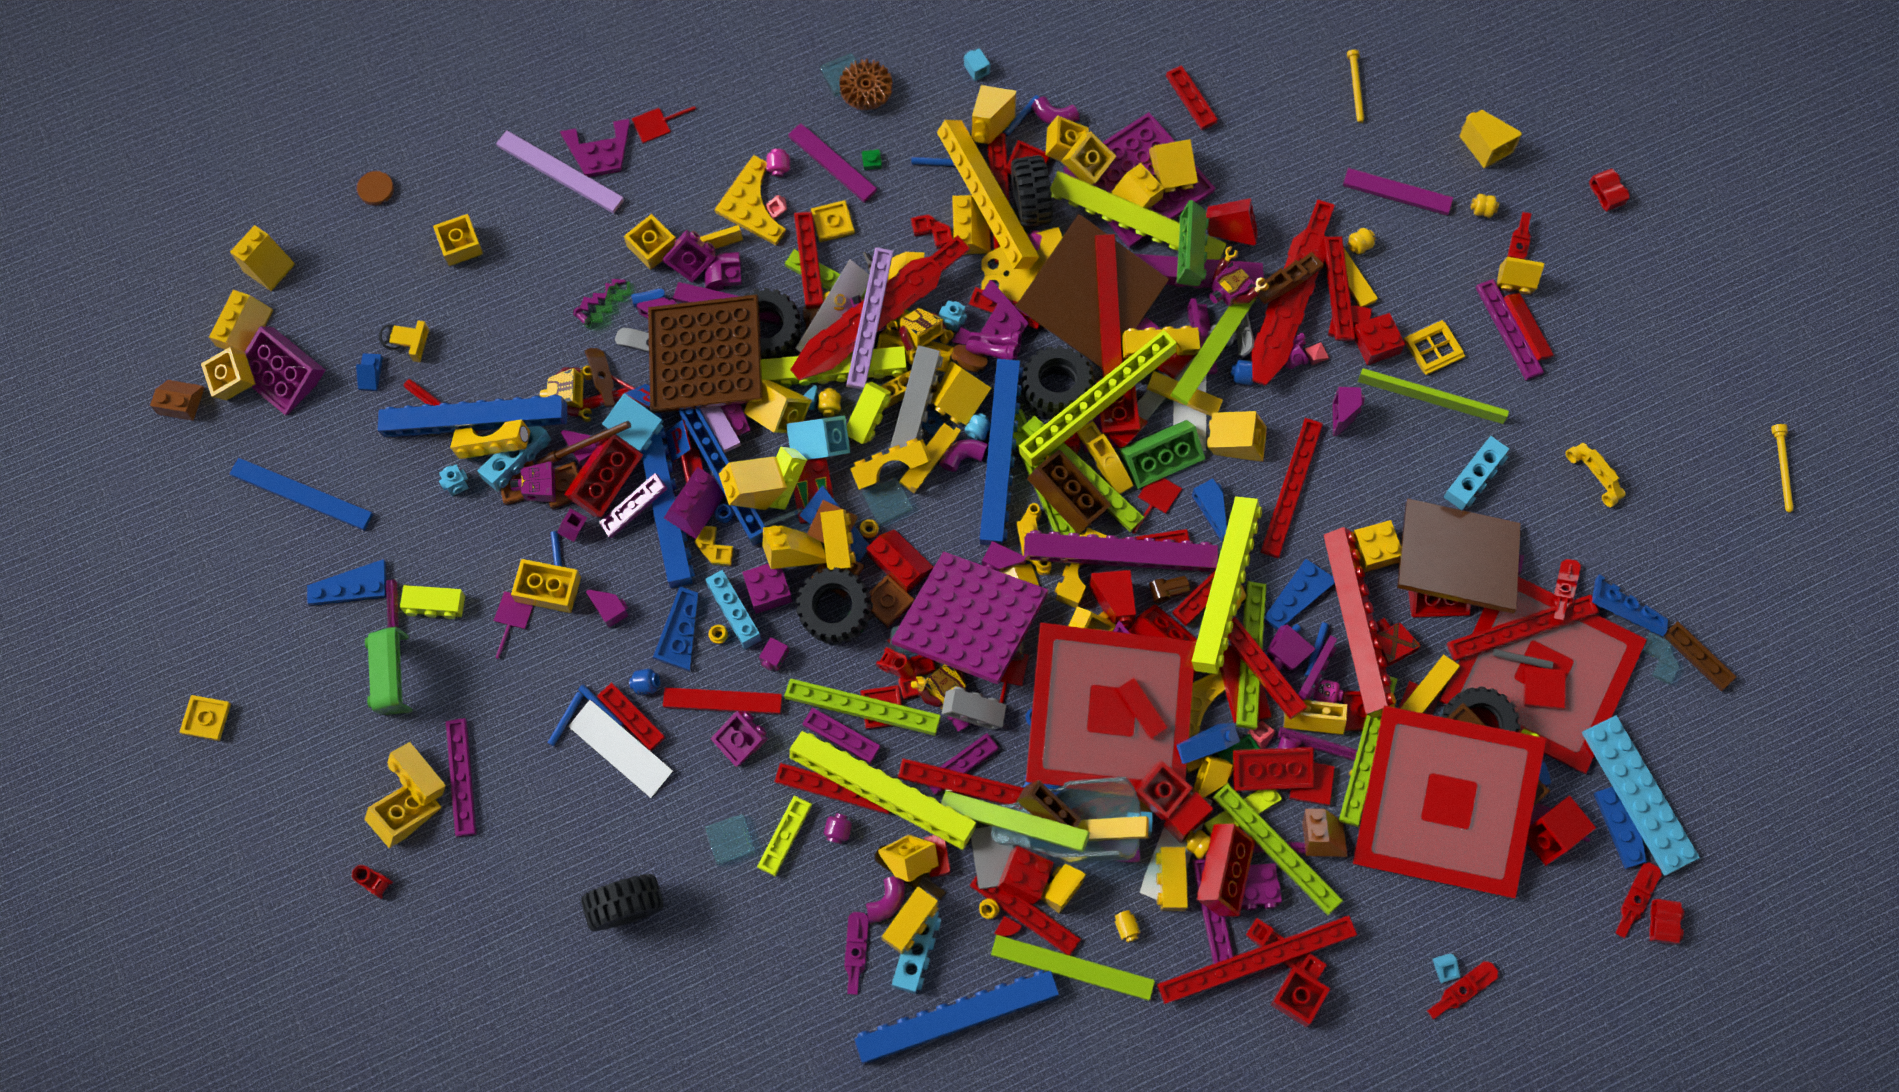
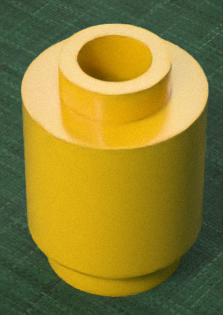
(1127, 926)

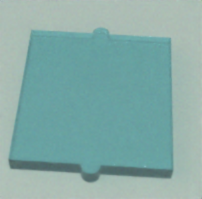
(783, 516)

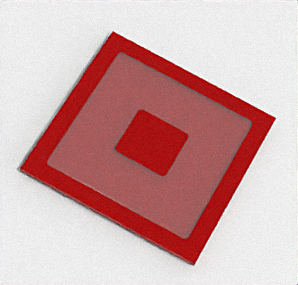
(1596, 664)
(1082, 721)
(1449, 801)

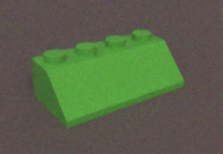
(1192, 245)
(1162, 453)

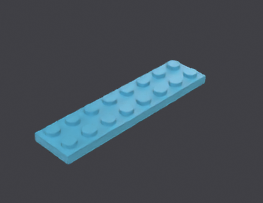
(1640, 795)

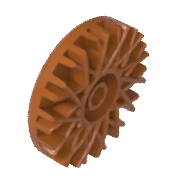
(865, 85)

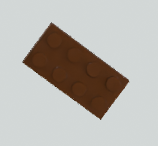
(1069, 491)

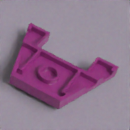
(599, 156)
(1002, 320)

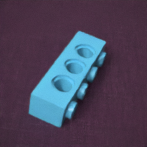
(499, 479)
(1457, 493)
(733, 609)
(908, 982)

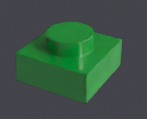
(871, 159)

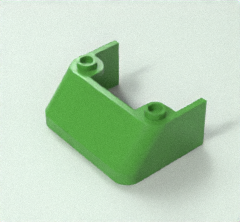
(385, 671)

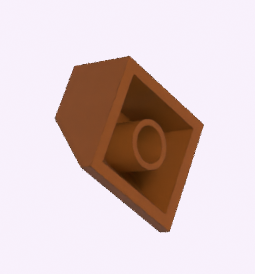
(177, 399)
(1323, 834)

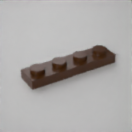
(1699, 656)

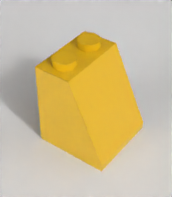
(992, 113)
(1489, 137)
(1174, 165)
(262, 258)
(959, 394)
(778, 407)
(1237, 435)
(753, 482)

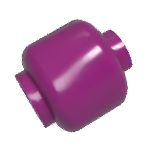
(837, 828)

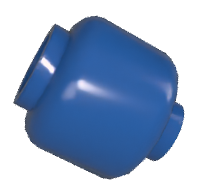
(1242, 372)
(644, 681)

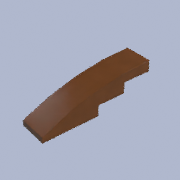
(1290, 277)

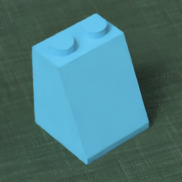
(642, 422)
(819, 437)

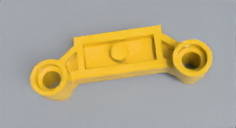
(1600, 469)
(1028, 524)

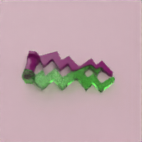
(607, 296)

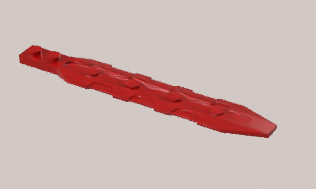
(905, 288)
(1286, 312)

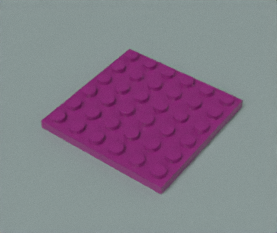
(1132, 148)
(970, 617)

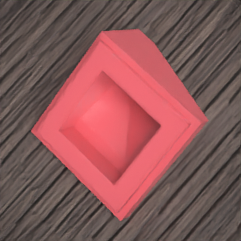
(776, 206)
(1316, 353)
(1262, 734)

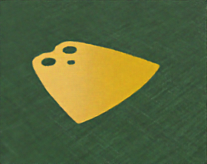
(1018, 279)

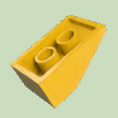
(791, 548)
(398, 816)

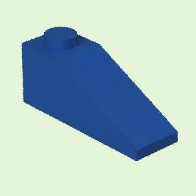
(1211, 502)
(1208, 742)

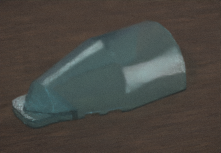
(1088, 800)

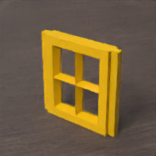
(1442, 361)

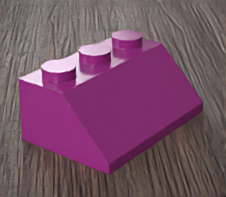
(695, 503)

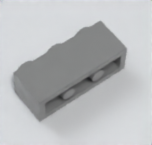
(974, 708)

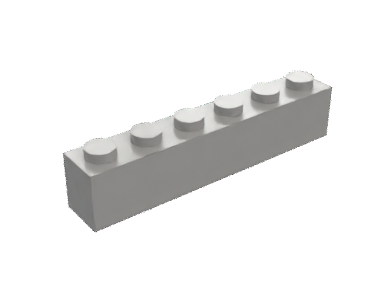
(917, 396)

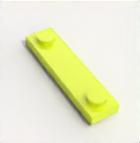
(1258, 801)
(784, 836)

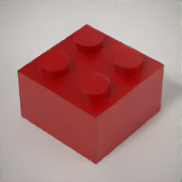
(1378, 339)
(1162, 790)
(1188, 816)
(1025, 874)
(1300, 996)

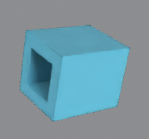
(976, 64)

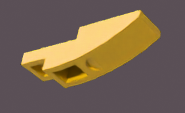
(1106, 457)

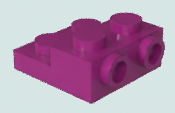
(690, 255)
(739, 737)
(1261, 888)

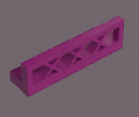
(1199, 319)

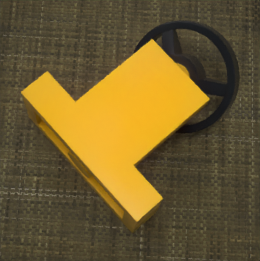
(406, 336)

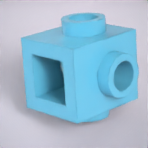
(953, 315)
(453, 480)

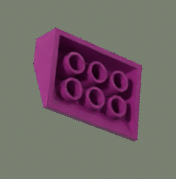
(281, 369)

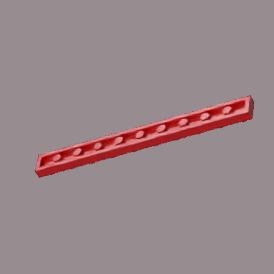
(1256, 960)

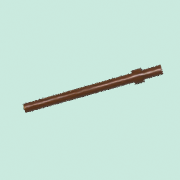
(555, 455)

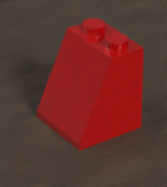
(1233, 221)
(1115, 595)
(1558, 830)

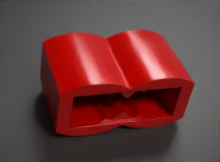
(1609, 189)
(1665, 921)

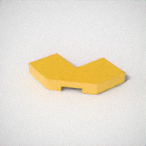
(716, 554)

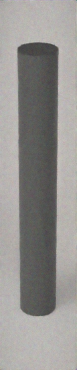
(1522, 659)

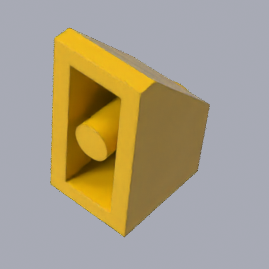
(1212, 775)

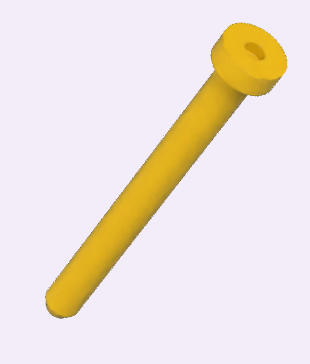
(1353, 55)

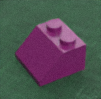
(1346, 407)

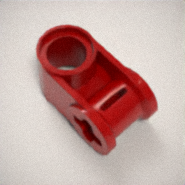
(895, 663)
(374, 882)

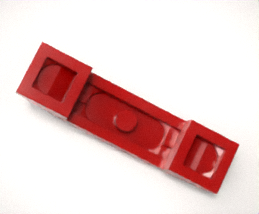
(1263, 935)

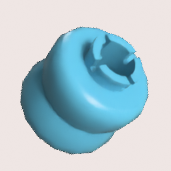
(978, 427)

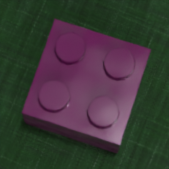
(767, 588)

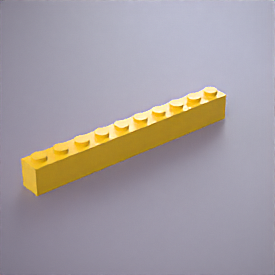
(987, 194)

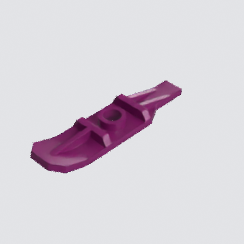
(856, 939)

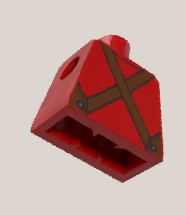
(1396, 642)

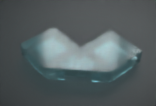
(1667, 664)

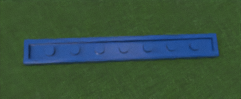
(301, 494)

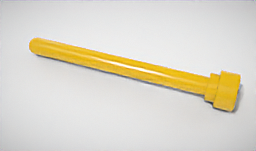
(1779, 432)

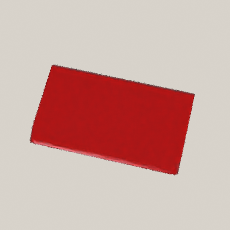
(1123, 438)
(942, 856)

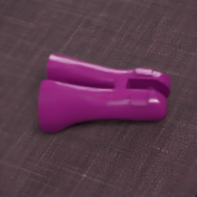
(999, 346)

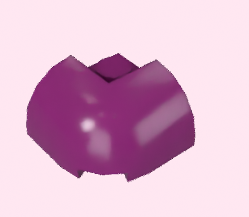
(723, 271)

